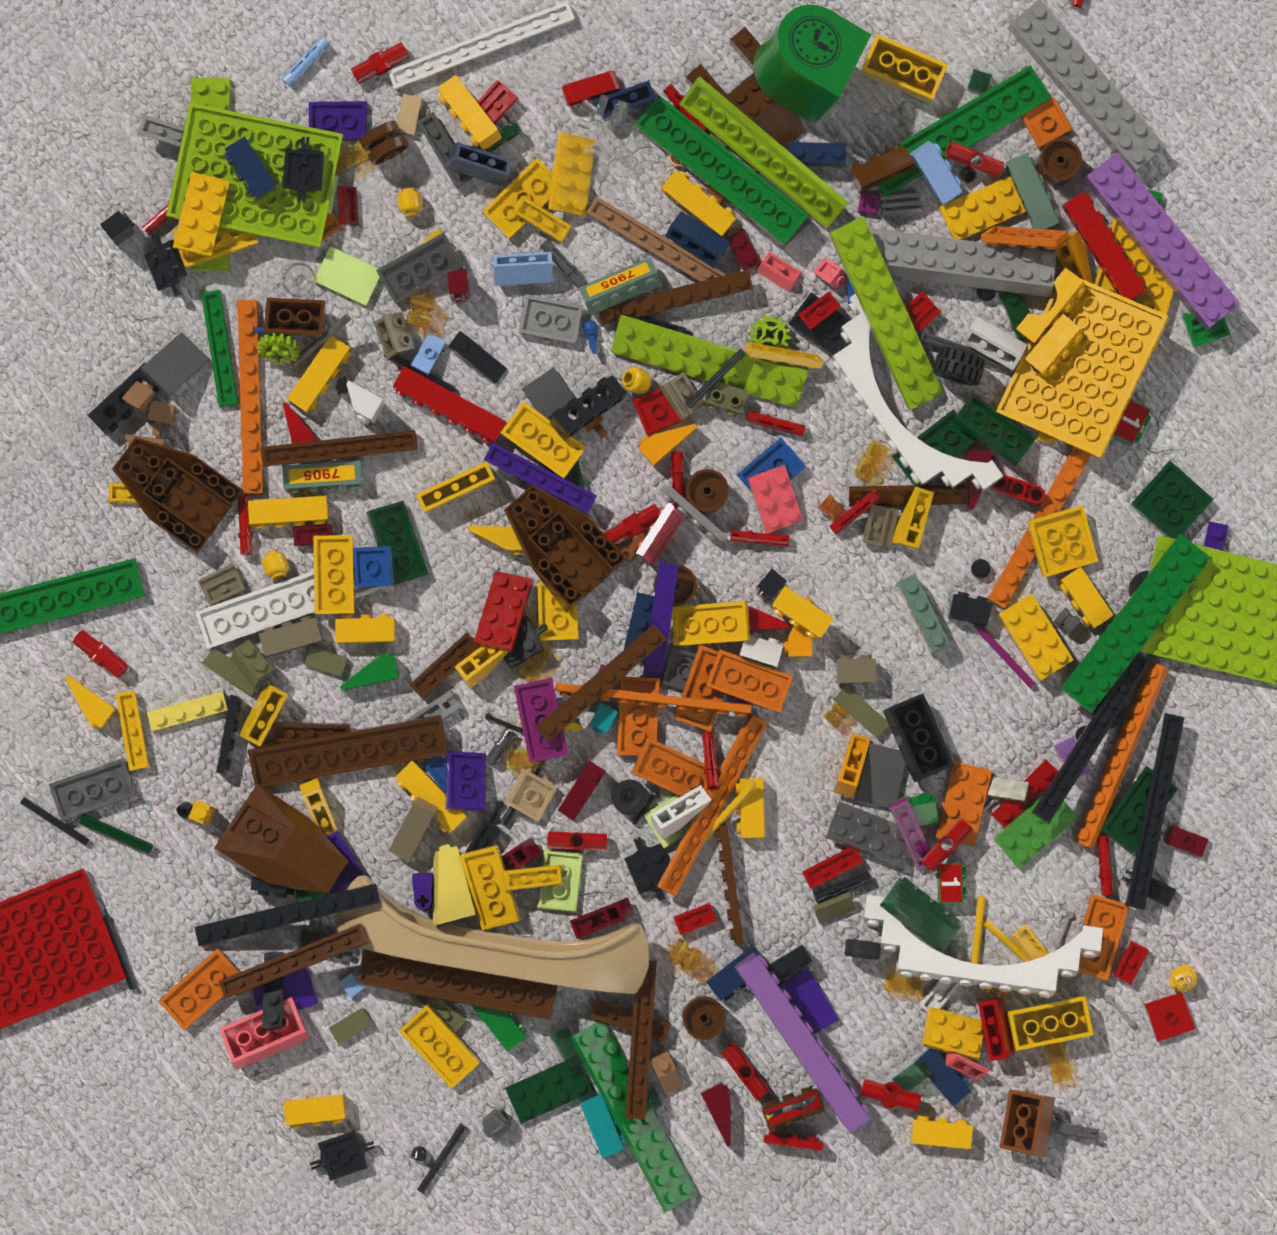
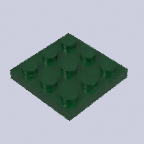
(1171, 501)

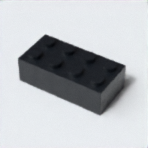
(918, 737)

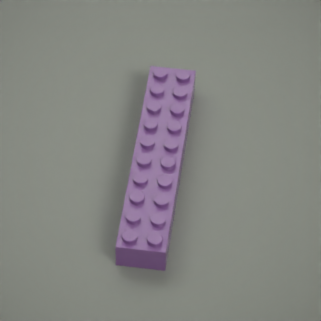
(1161, 241)
(801, 1042)

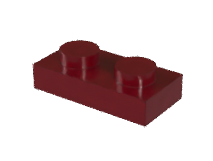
(743, 250)

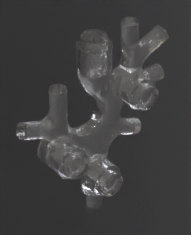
(603, 147)

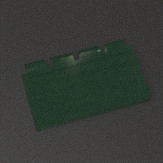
(920, 915)

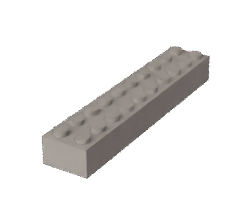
(1086, 86)
(966, 262)

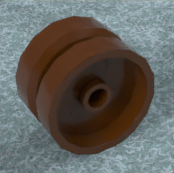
(384, 142)
(1065, 151)
(711, 480)
(686, 587)
(707, 1029)

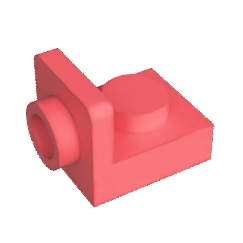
(831, 273)

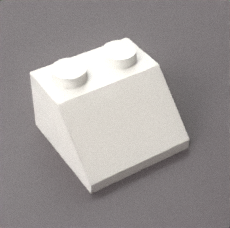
(365, 404)
(761, 650)

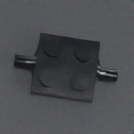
(303, 170)
(166, 265)
(526, 643)
(647, 867)
(342, 1155)

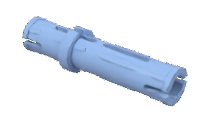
(306, 61)

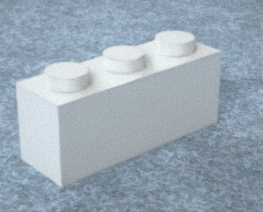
(995, 343)

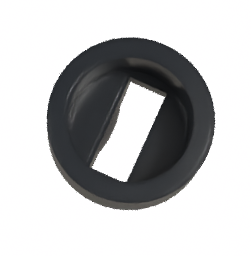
(967, 175)
(184, 809)
(419, 1153)

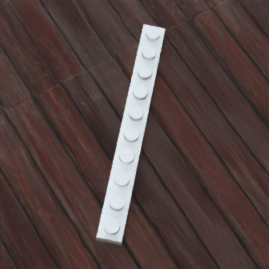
(481, 45)

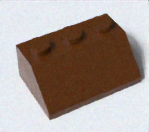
(881, 168)
(295, 317)

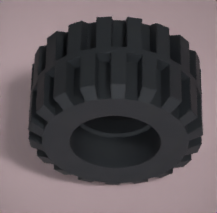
(959, 366)

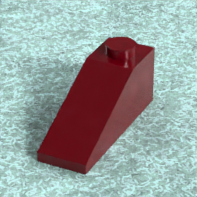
(972, 493)
(582, 790)
(521, 855)
(602, 918)
(719, 1106)

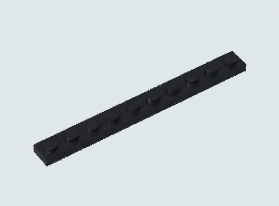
(1090, 739)
(1154, 811)
(287, 914)

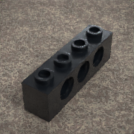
(114, 400)
(568, 427)

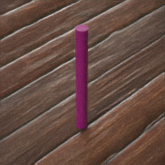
(1006, 657)

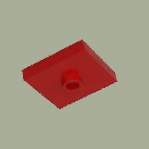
(655, 412)
(1169, 1016)

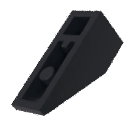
(477, 357)

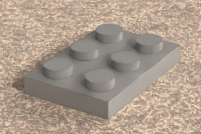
(550, 319)

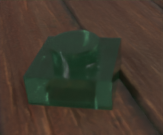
(979, 81)
(653, 1098)

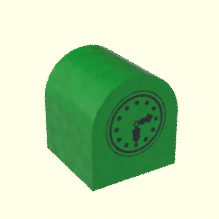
(809, 60)

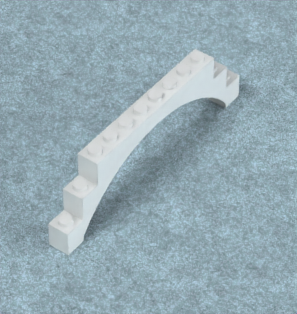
(920, 458)
(1028, 977)

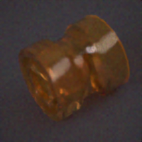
(831, 507)

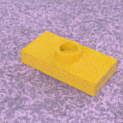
(1028, 943)

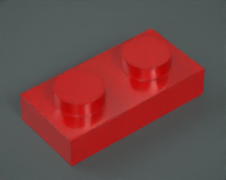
(819, 310)
(694, 918)
(1131, 962)

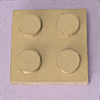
(530, 795)

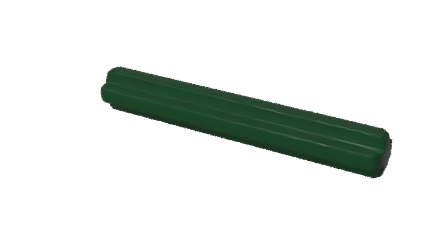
(117, 834)

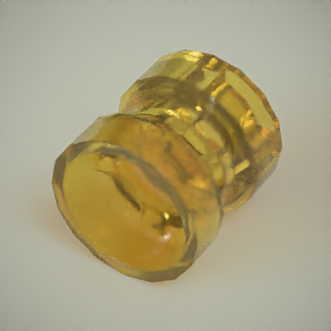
(834, 719)

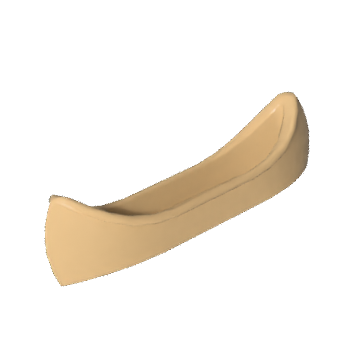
(603, 963)

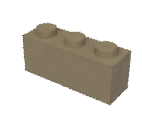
(290, 636)
(414, 830)

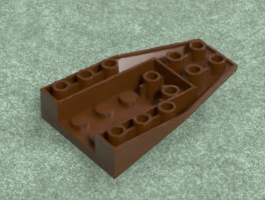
(176, 490)
(562, 546)
(280, 845)

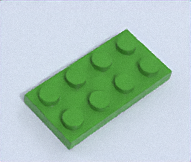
(1029, 834)

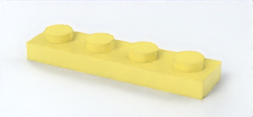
(187, 711)

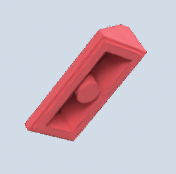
(779, 271)
(965, 1066)

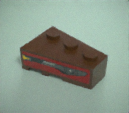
(792, 1108)

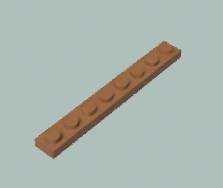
(651, 241)

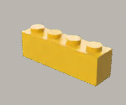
(469, 113)
(698, 204)
(319, 374)
(455, 487)
(288, 511)
(422, 786)

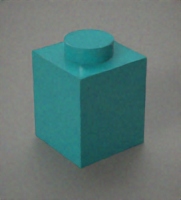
(603, 719)

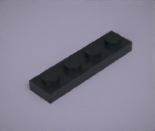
(230, 727)
(273, 1000)

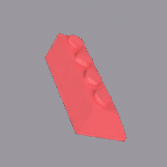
(249, 1043)

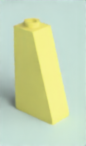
(450, 887)

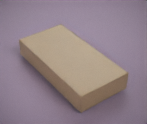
(409, 114)

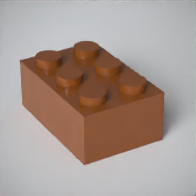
(1027, 1122)

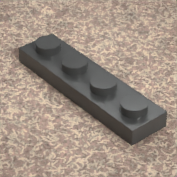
(441, 146)

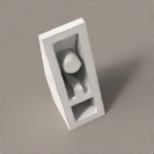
(679, 812)

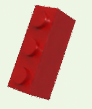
(996, 1028)

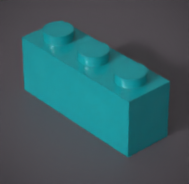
(602, 1126)

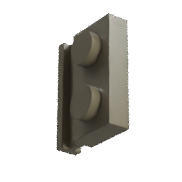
(678, 392)
(880, 525)
(221, 585)

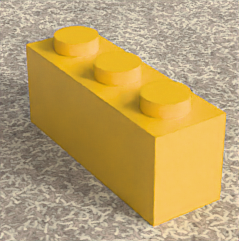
(1055, 346)
(1085, 598)
(801, 613)
(365, 629)
(263, 714)
(751, 810)
(315, 1110)
(941, 1132)

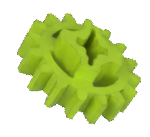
(764, 328)
(278, 349)

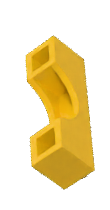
(1068, 289)

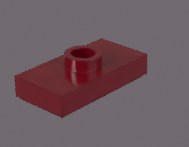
(348, 206)
(304, 534)
(1186, 841)

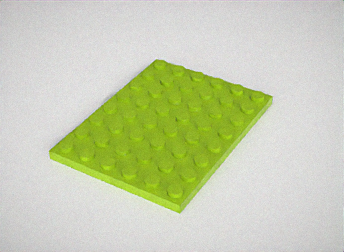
(278, 213)
(1223, 617)

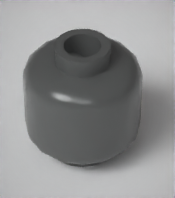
(496, 1123)

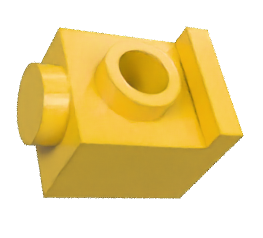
(202, 812)

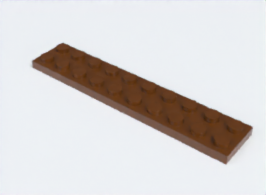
(348, 751)
(457, 985)

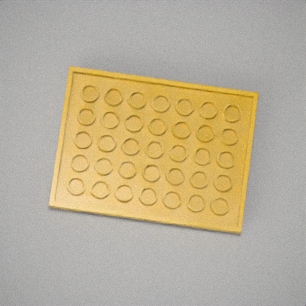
(1096, 379)

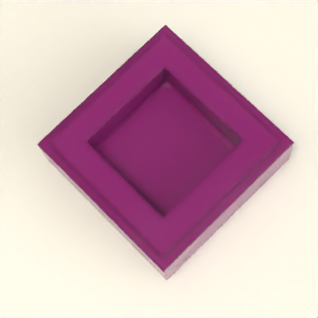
(868, 203)

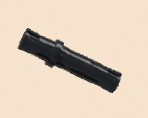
(842, 887)

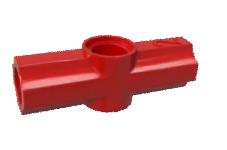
(380, 63)
(984, 164)
(633, 525)
(100, 653)
(955, 835)
(563, 840)
(753, 1082)
(891, 1095)

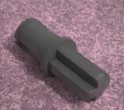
(500, 746)

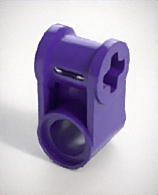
(423, 886)

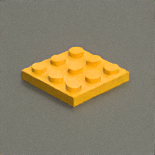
(1062, 541)

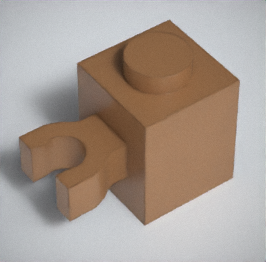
(162, 415)

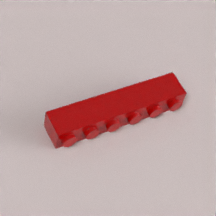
(1103, 246)
(450, 405)

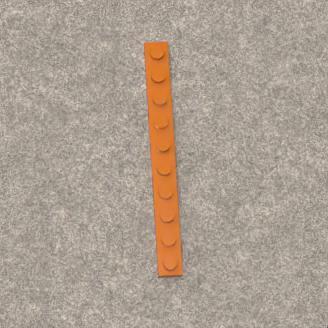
(250, 397)
(1025, 550)
(663, 700)
(1121, 755)
(705, 819)

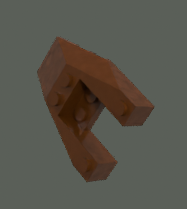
(750, 99)

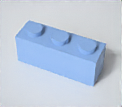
(936, 172)
(523, 268)

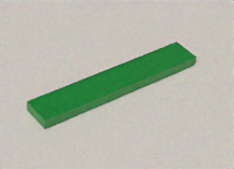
(219, 348)

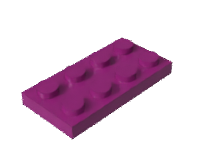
(535, 703)

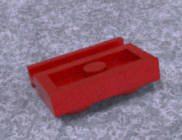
(497, 101)
(922, 312)

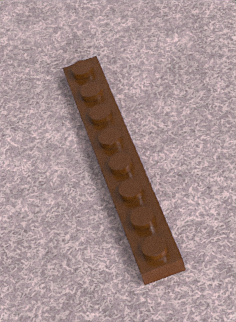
(678, 297)
(338, 448)
(600, 683)
(293, 961)
(641, 1046)

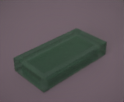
(566, 1048)
(912, 1075)

